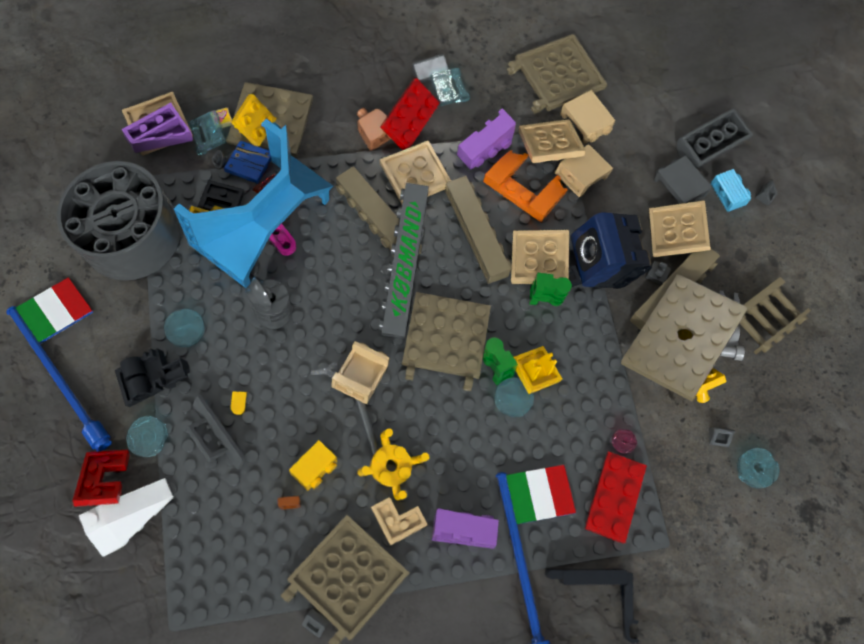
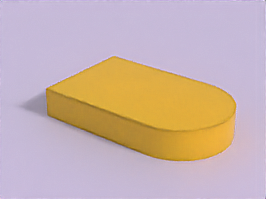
(238, 402)

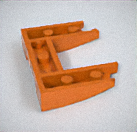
(537, 206)

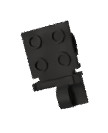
(148, 375)

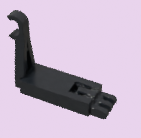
(603, 577)

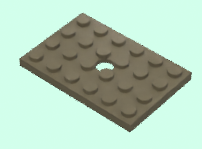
(679, 363)

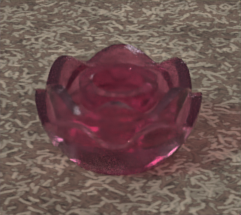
(628, 437)

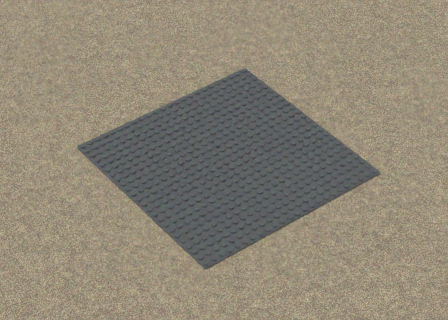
(224, 529)

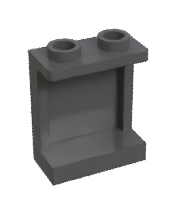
(683, 181)

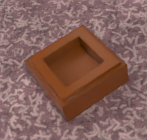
(289, 502)

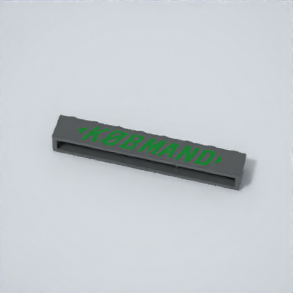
(405, 260)

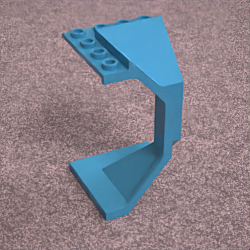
(238, 234)

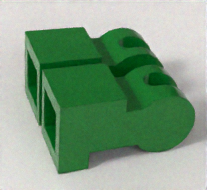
(549, 289)
(501, 362)

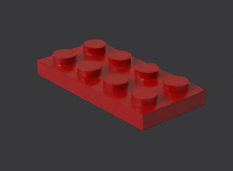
(410, 114)
(615, 497)

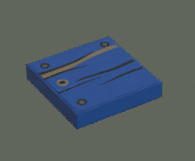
(248, 162)

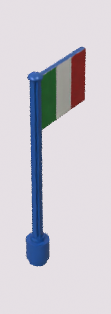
(46, 317)
(531, 498)

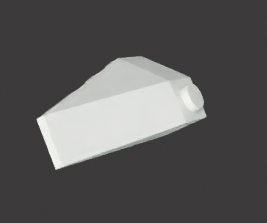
(114, 524)

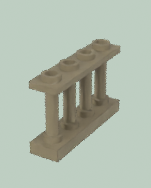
(763, 299)

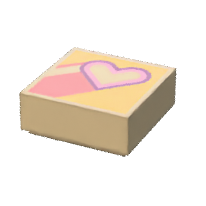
(225, 117)

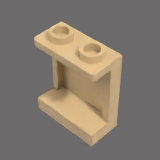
(588, 116)
(583, 171)
(361, 372)

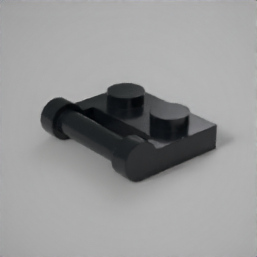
(221, 194)

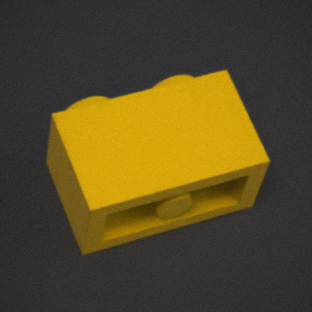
(314, 466)

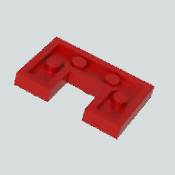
(90, 485)

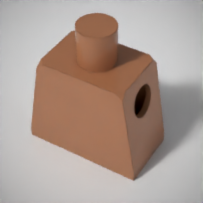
(370, 129)

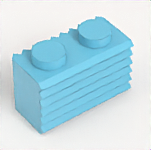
(731, 190)

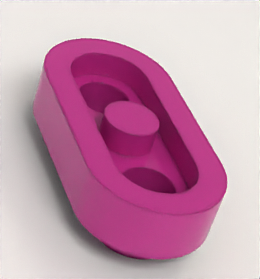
(282, 239)

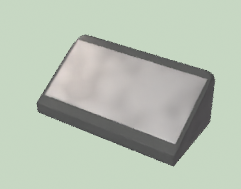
(423, 69)

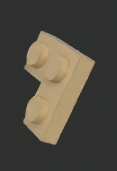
(395, 526)

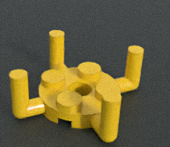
(403, 465)

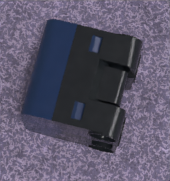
(610, 251)

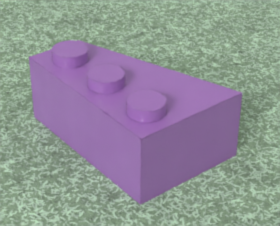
(157, 130)
(487, 143)
(465, 529)

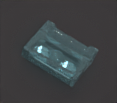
(444, 88)
(212, 131)

